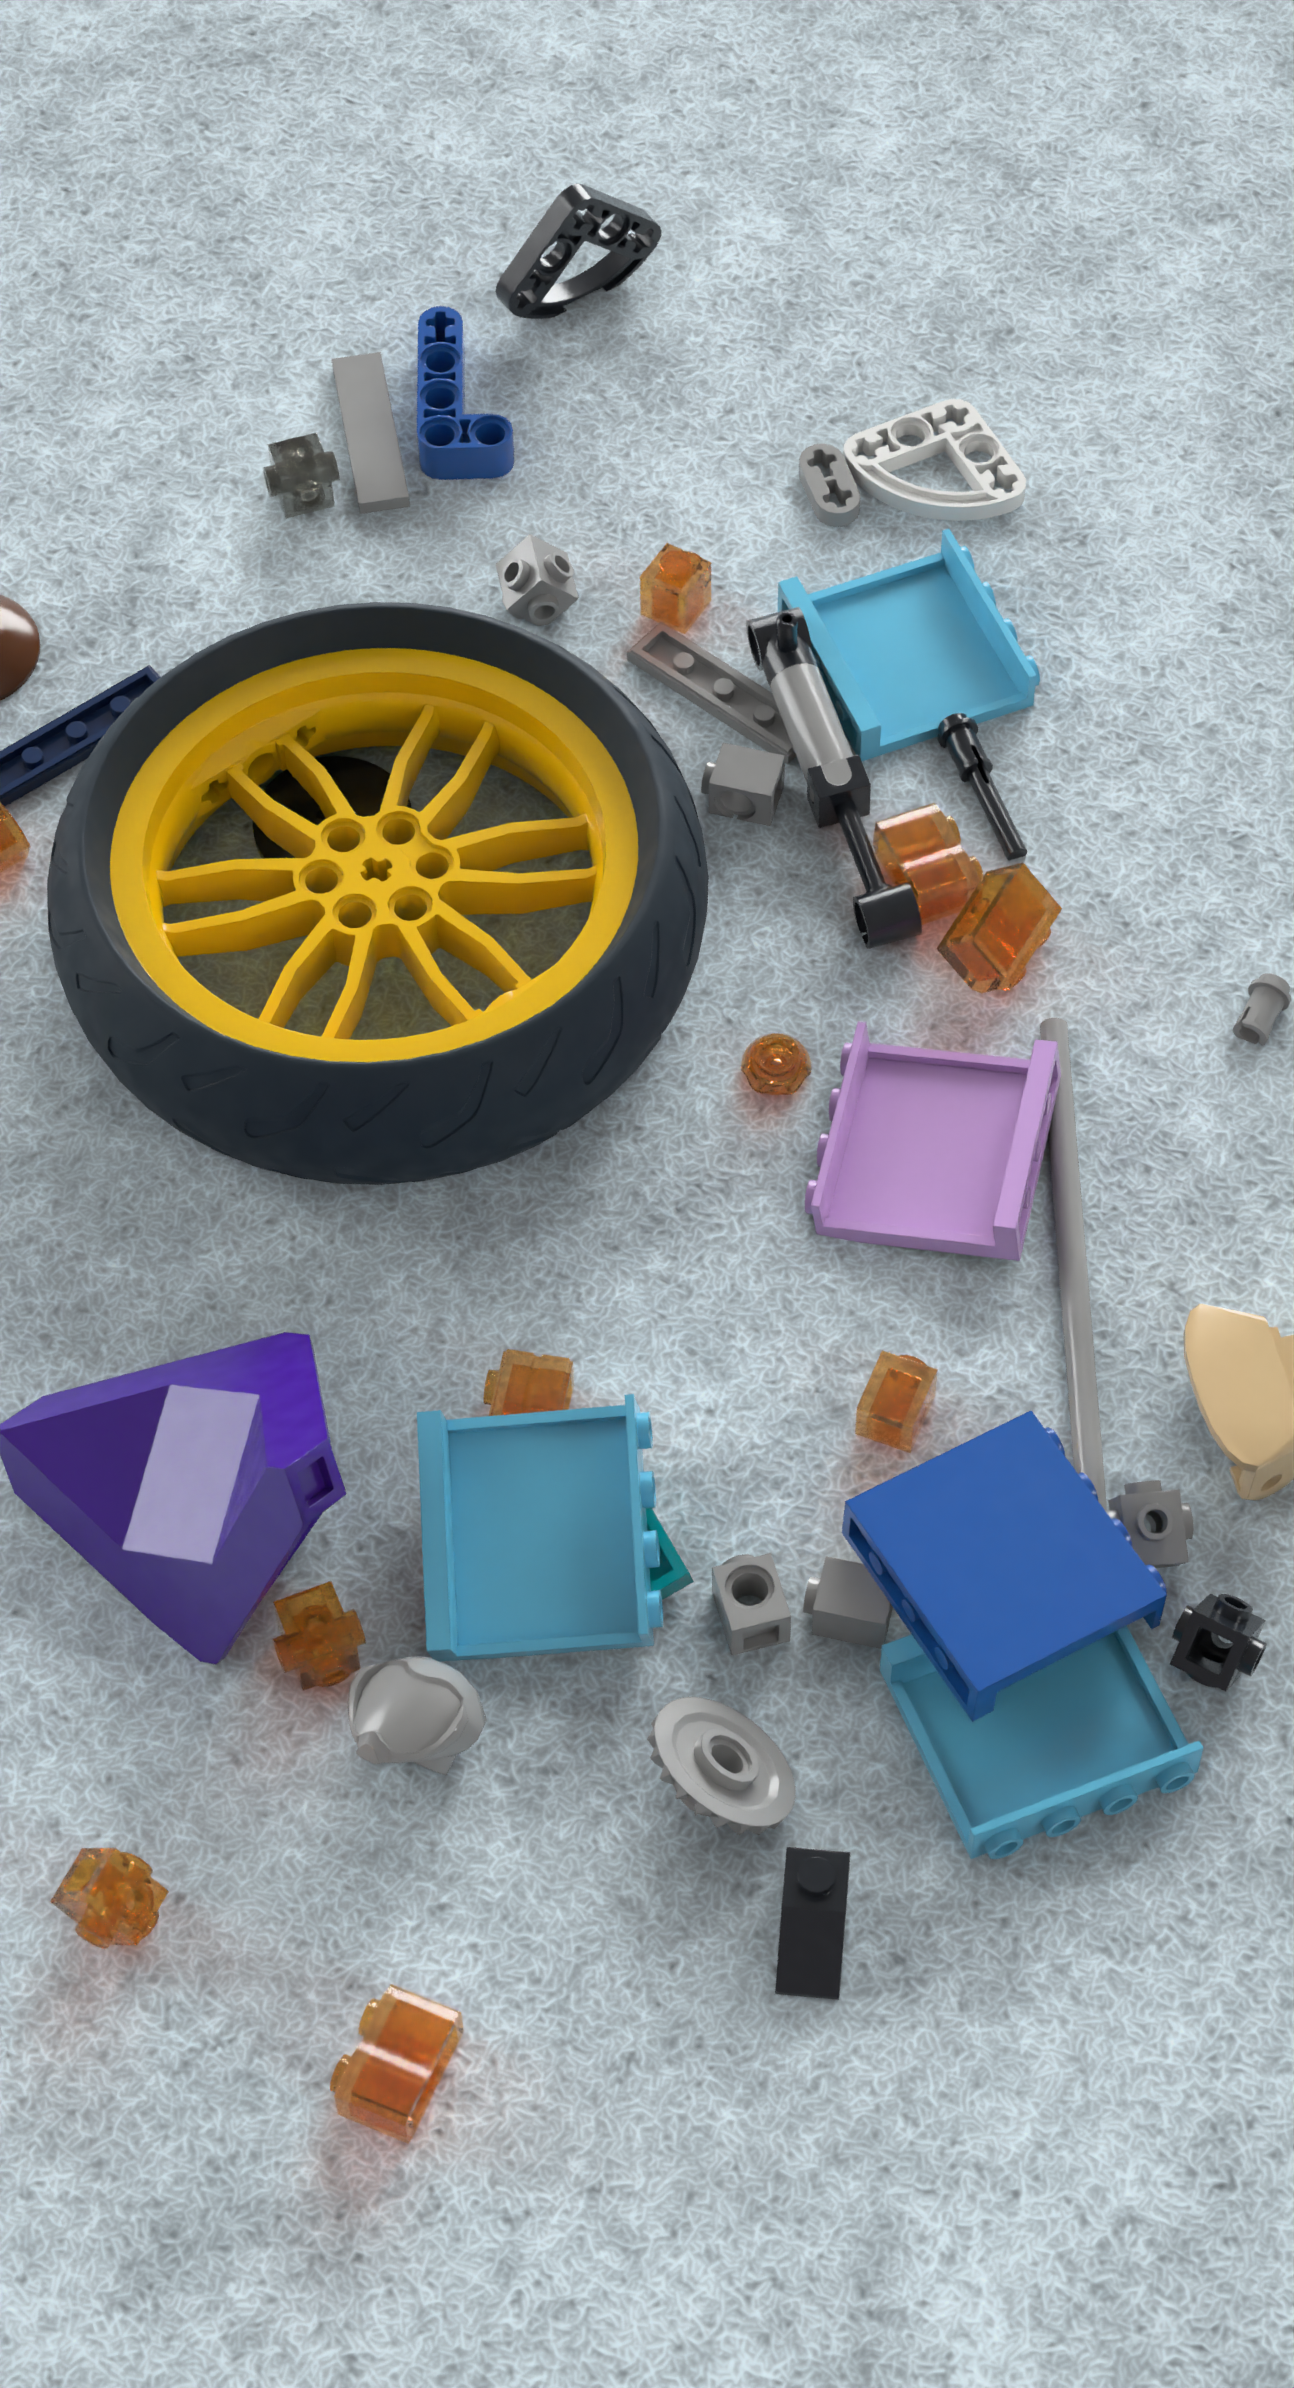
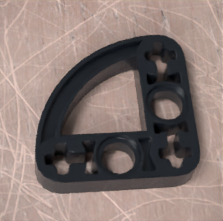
(533, 292)

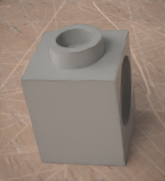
(744, 783)
(755, 1625)

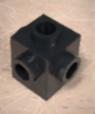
(1204, 1654)

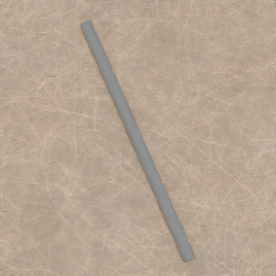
(1074, 1271)

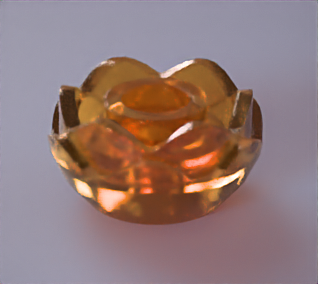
(771, 1078)

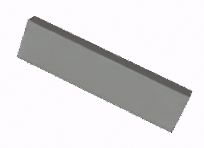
(370, 433)
(713, 687)

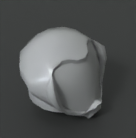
(414, 1713)

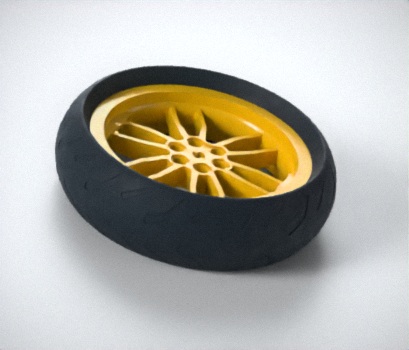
(377, 892)

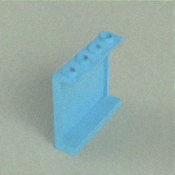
(913, 650)
(537, 1532)
(1050, 1750)

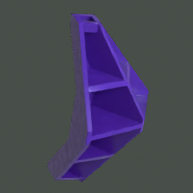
(184, 1480)

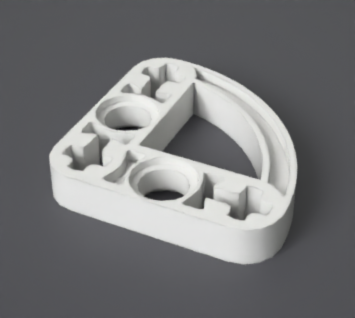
(954, 440)

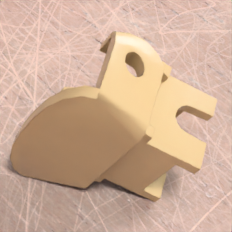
(1245, 1394)

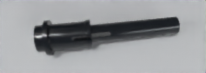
(959, 736)

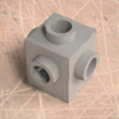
(536, 581)
(1168, 1517)

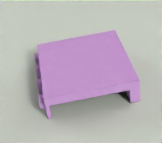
(934, 1148)

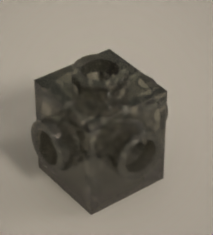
(301, 475)

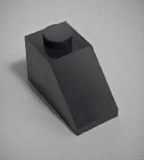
(812, 1923)

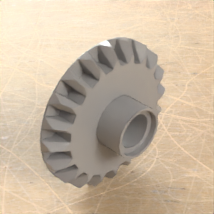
(722, 1765)

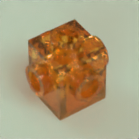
(317, 1637)
(110, 1897)

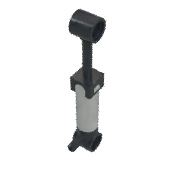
(834, 777)

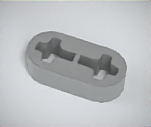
(819, 487)

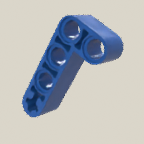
(449, 440)

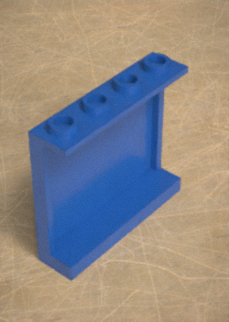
(1000, 1559)

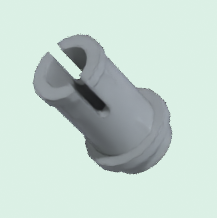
(1267, 998)

